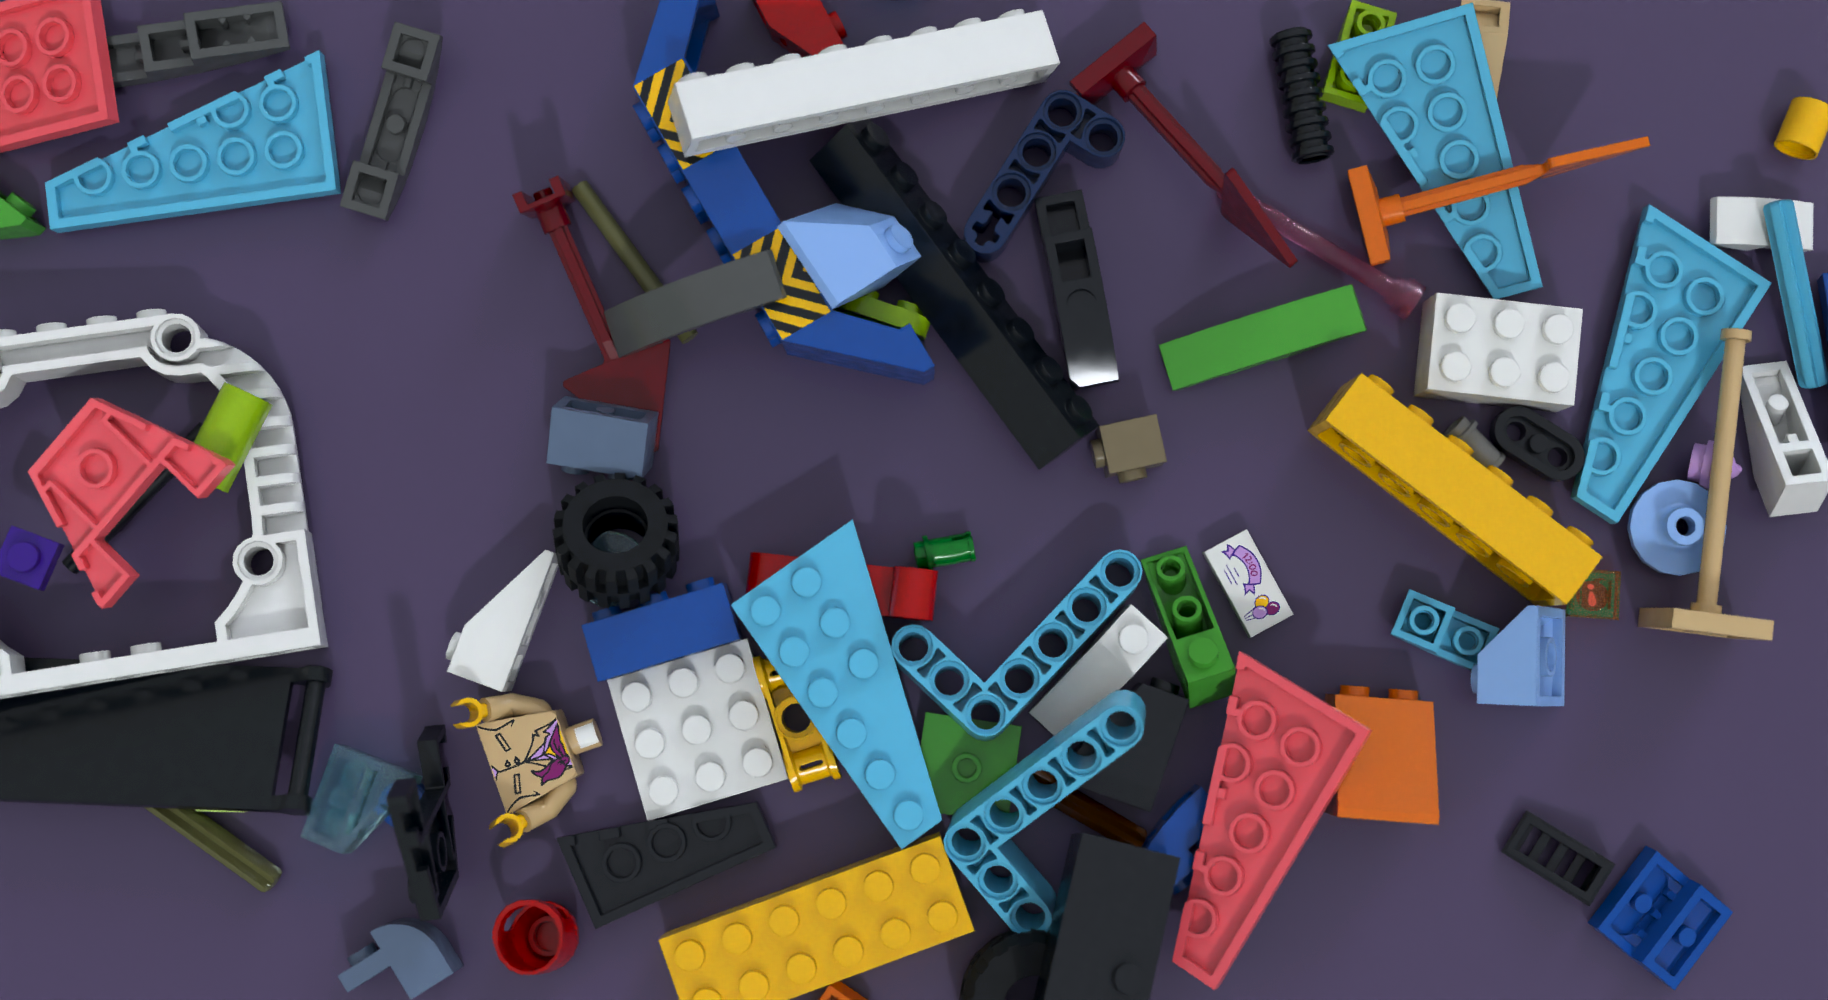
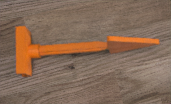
(1378, 213)

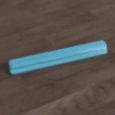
(1796, 293)

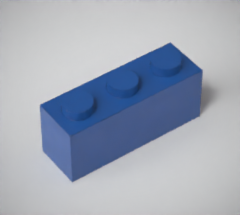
(661, 629)

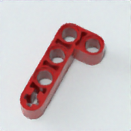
(898, 589)

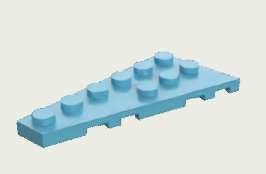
(1442, 116)
(226, 155)
(1659, 355)
(833, 653)

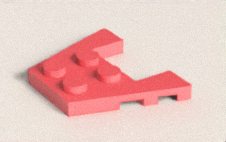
(101, 471)

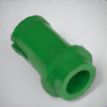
(944, 550)

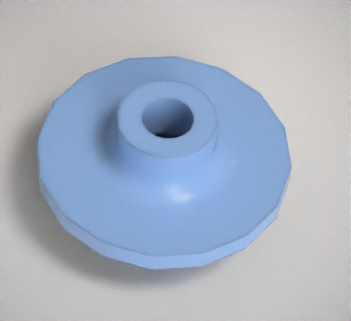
(1654, 528)

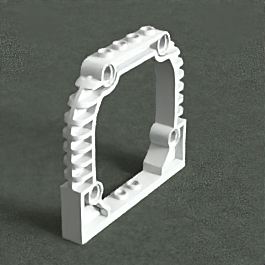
(271, 610)

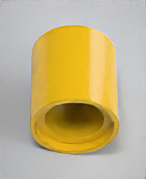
(1803, 128)

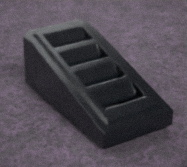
(1594, 880)

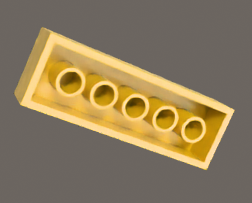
(1455, 491)
(821, 928)

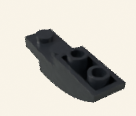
(1077, 290)

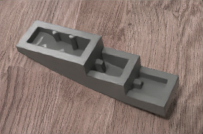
(198, 43)

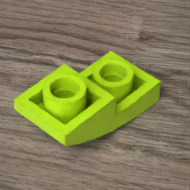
(1359, 20)

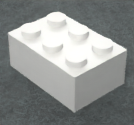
(1498, 352)

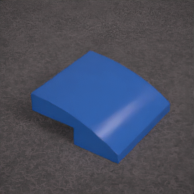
(1660, 917)

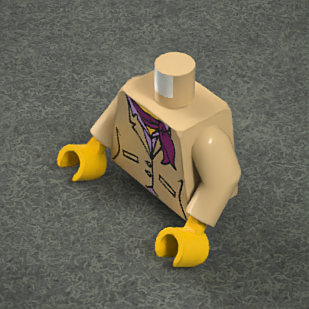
(530, 756)

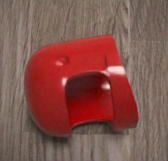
(520, 948)

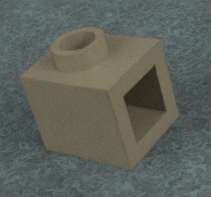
(1128, 448)

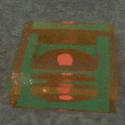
(1597, 597)

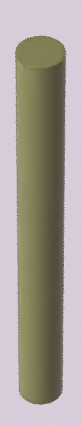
(620, 243)

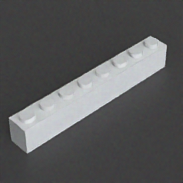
(861, 81)

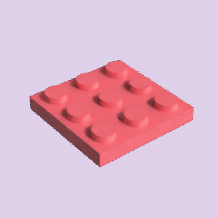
(53, 71)

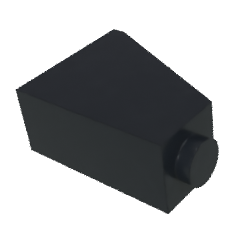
(1139, 771)

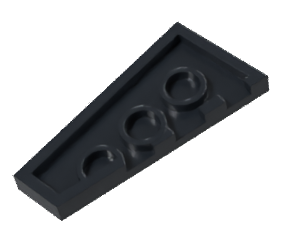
(652, 859)

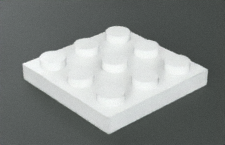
(697, 729)

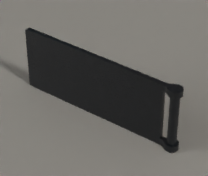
(163, 740)

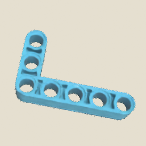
(1026, 657)
(1033, 800)

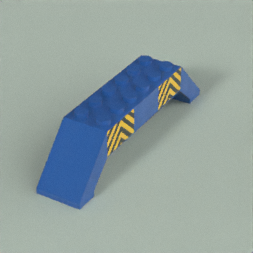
(745, 223)

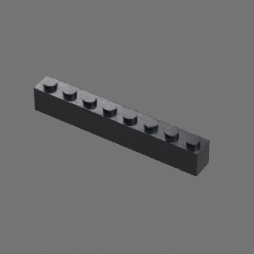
(960, 297)

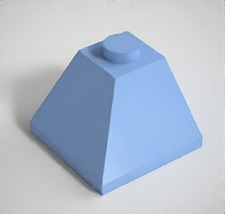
(849, 250)
(1524, 661)

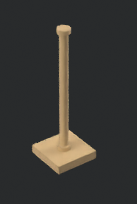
(1705, 615)

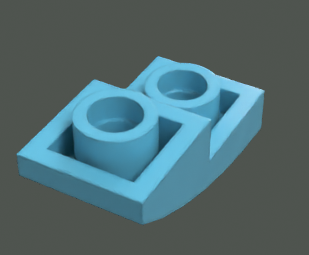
(1442, 630)

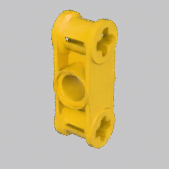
(797, 746)

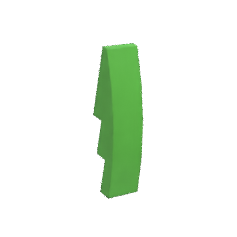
(1263, 337)

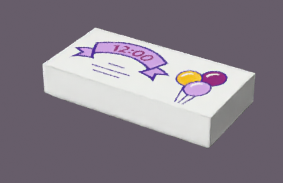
(1247, 583)

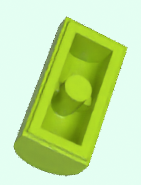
(232, 427)

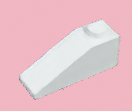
(1782, 441)
(500, 633)
(1100, 669)

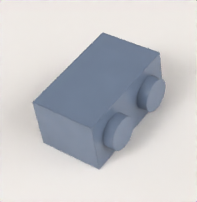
(601, 438)

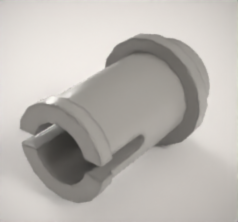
(1483, 449)

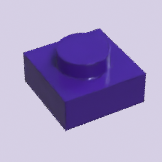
(28, 558)

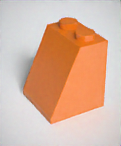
(1398, 763)

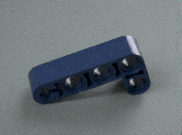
(1031, 179)

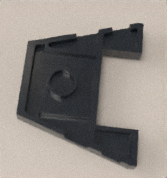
(426, 830)

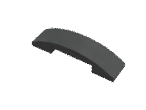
(397, 122)
(694, 302)

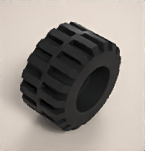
(612, 506)

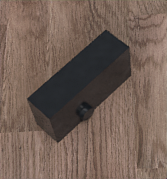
(1107, 921)

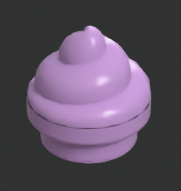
(1701, 462)

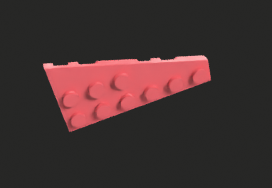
(1266, 794)

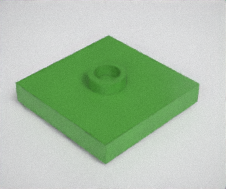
(963, 765)

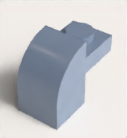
(413, 950)

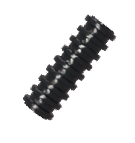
(1301, 95)

